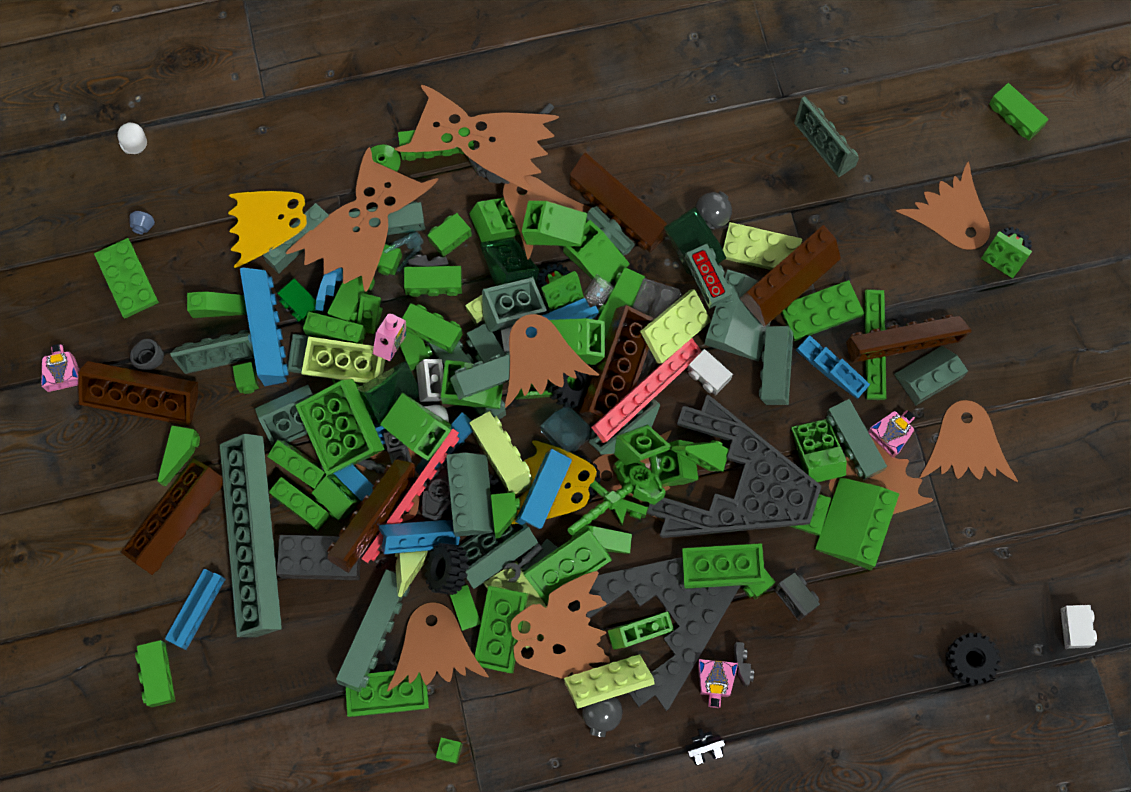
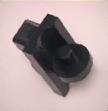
(703, 743)

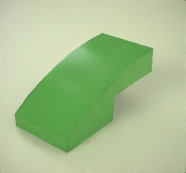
(465, 608)

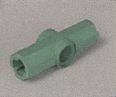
(611, 230)

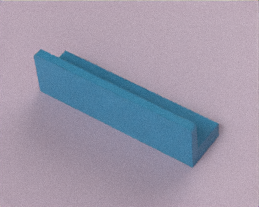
(576, 310)
(544, 489)
(417, 536)
(195, 609)

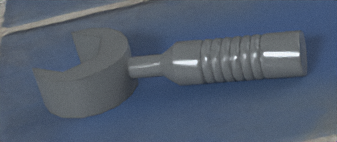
(525, 560)

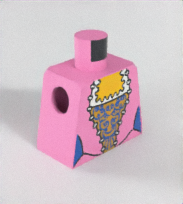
(394, 331)
(59, 370)
(893, 432)
(716, 680)

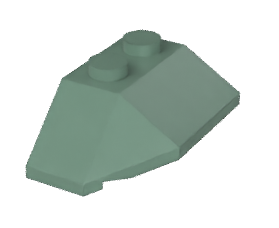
(642, 418)

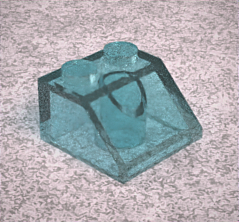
(566, 430)

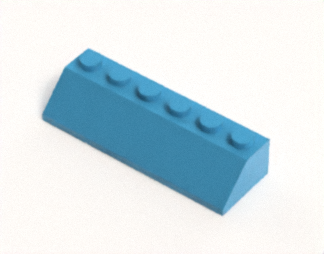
(264, 327)

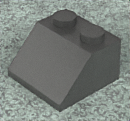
(797, 596)

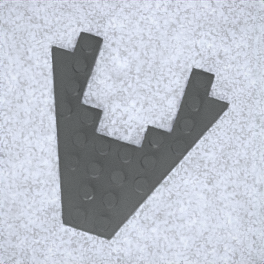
(769, 493)
(693, 610)

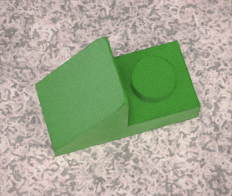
(369, 312)
(635, 510)

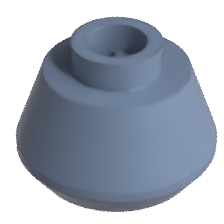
(141, 222)

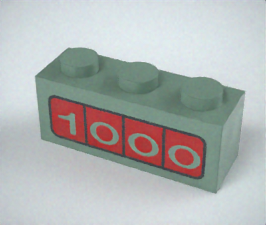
(709, 275)

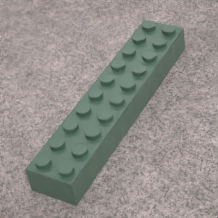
(250, 536)

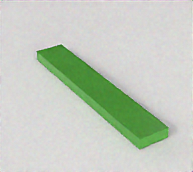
(876, 367)

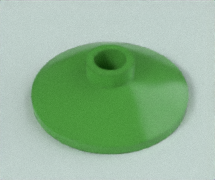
(392, 157)

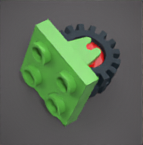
(1008, 251)
(559, 287)

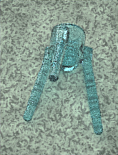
(412, 241)

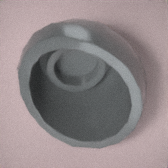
(146, 355)

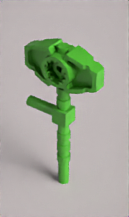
(634, 479)

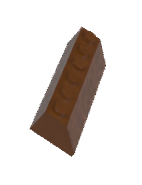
(618, 203)
(792, 276)
(907, 338)
(621, 365)
(137, 393)
(373, 513)
(173, 516)

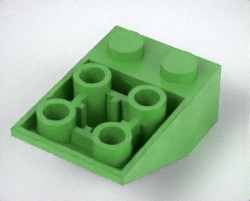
(493, 220)
(553, 224)
(597, 254)
(584, 337)
(486, 399)
(416, 426)
(819, 451)

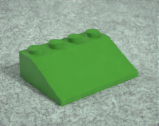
(339, 426)
(857, 522)

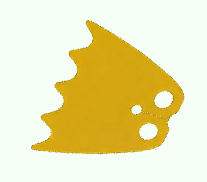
(259, 222)
(562, 502)

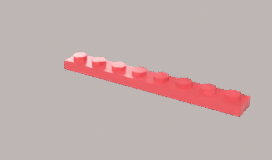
(646, 391)
(416, 489)

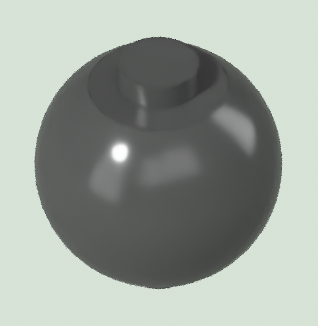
(714, 209)
(603, 716)

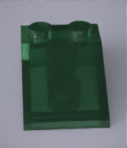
(691, 232)
(508, 261)
(386, 388)

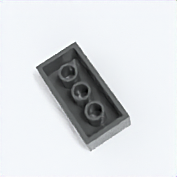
(308, 559)

